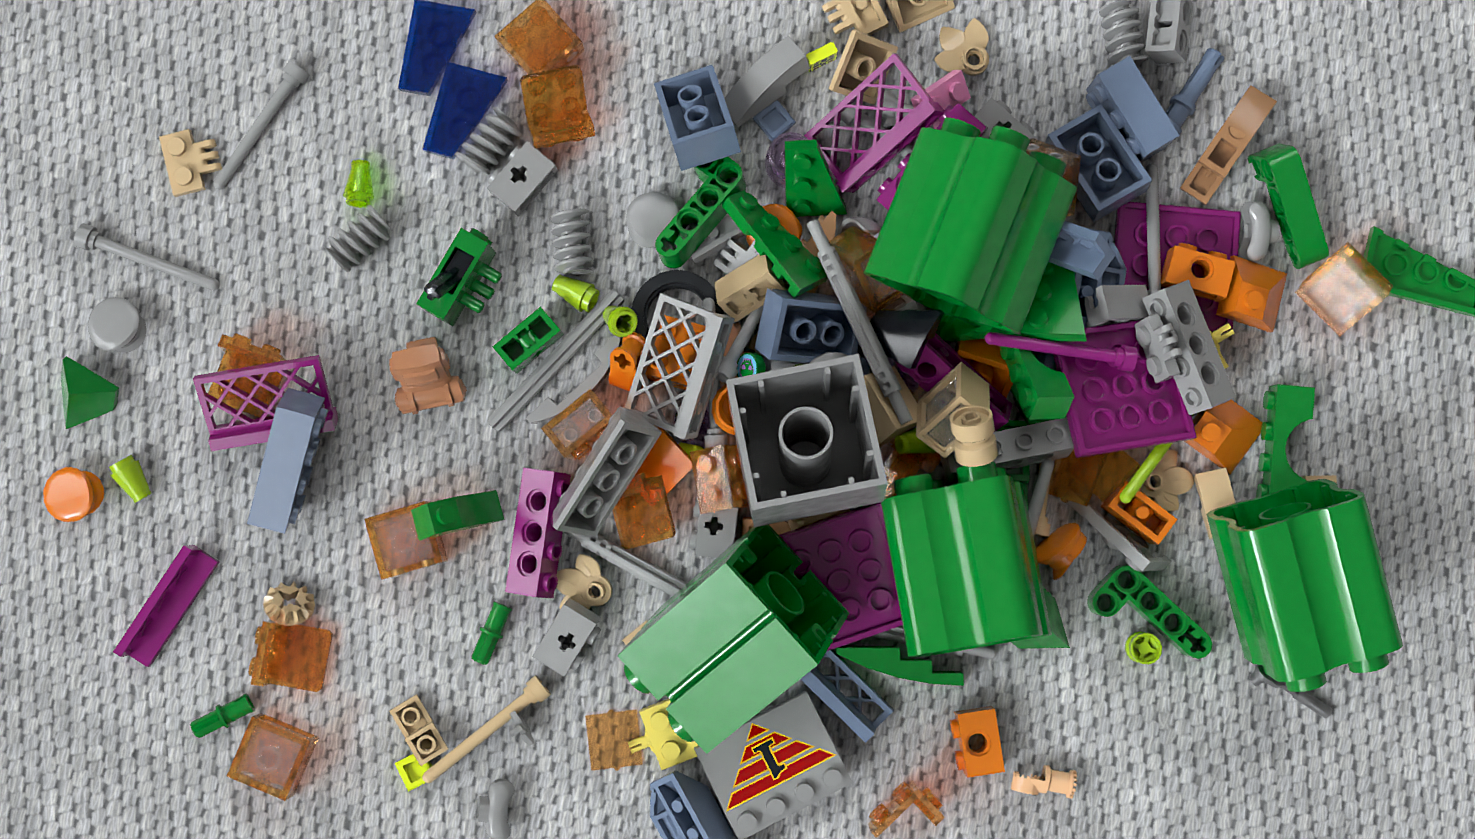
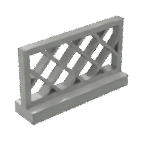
(703, 371)

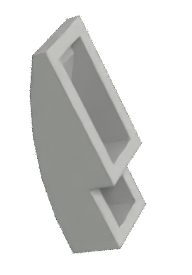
(766, 81)

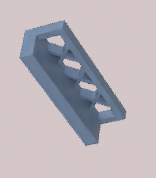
(1082, 251)
(842, 704)

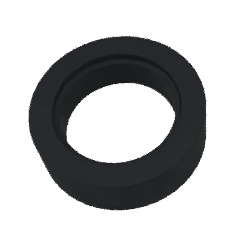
(666, 281)

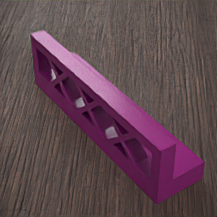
(167, 605)

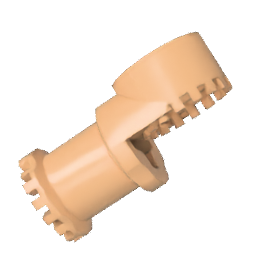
(1050, 780)

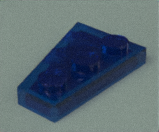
(430, 44)
(460, 107)

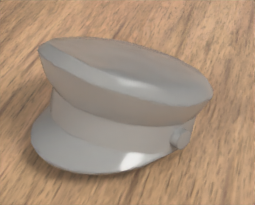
(649, 217)
(116, 325)

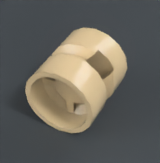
(974, 435)

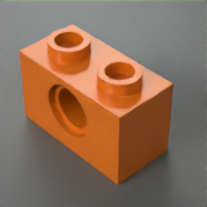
(1216, 268)
(1140, 515)
(987, 758)

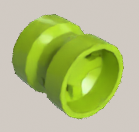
(1148, 647)

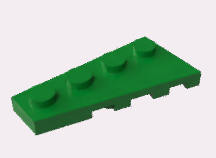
(785, 250)

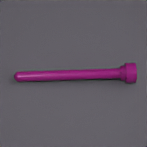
(1123, 357)

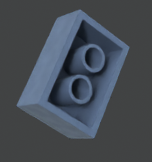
(1132, 108)
(697, 117)
(1108, 166)
(803, 327)

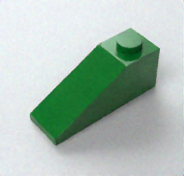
(457, 514)

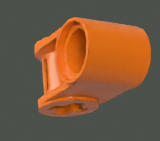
(625, 361)

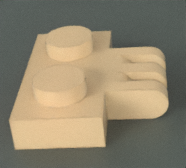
(861, 14)
(187, 161)

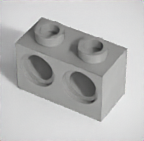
(1169, 31)

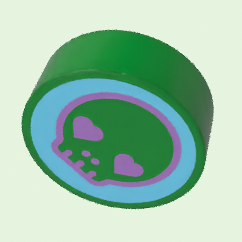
(750, 364)

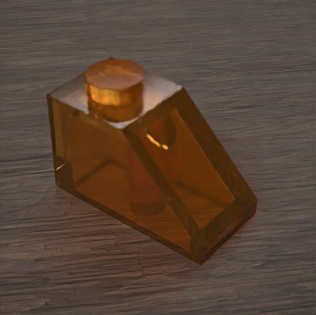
(900, 466)

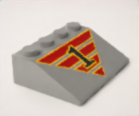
(774, 766)

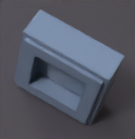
(774, 120)

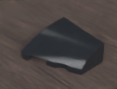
(905, 333)

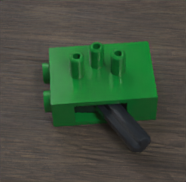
(460, 276)

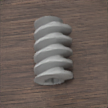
(1121, 33)
(489, 142)
(358, 239)
(570, 242)

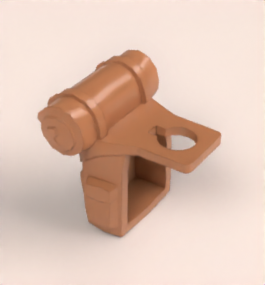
(424, 377)

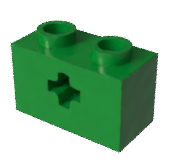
(528, 340)

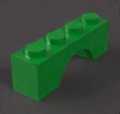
(1040, 389)
(1286, 409)

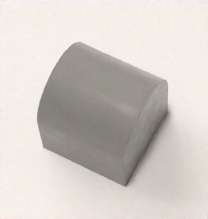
(806, 440)

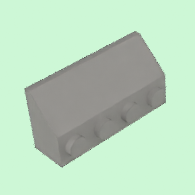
(605, 473)

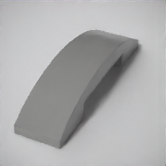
(548, 409)

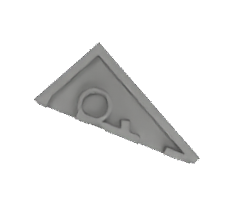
(1122, 539)

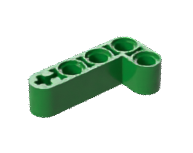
(1292, 203)
(676, 243)
(1155, 615)

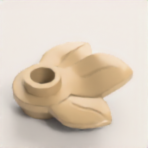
(961, 45)
(1169, 482)
(578, 581)

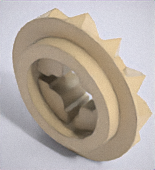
(289, 614)

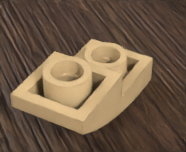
(1214, 492)
(418, 730)

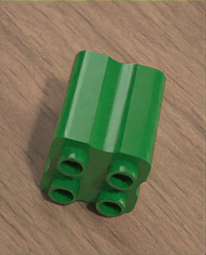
(973, 224)
(964, 562)
(1306, 583)

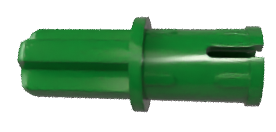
(491, 633)
(222, 716)

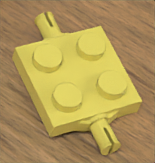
(661, 737)

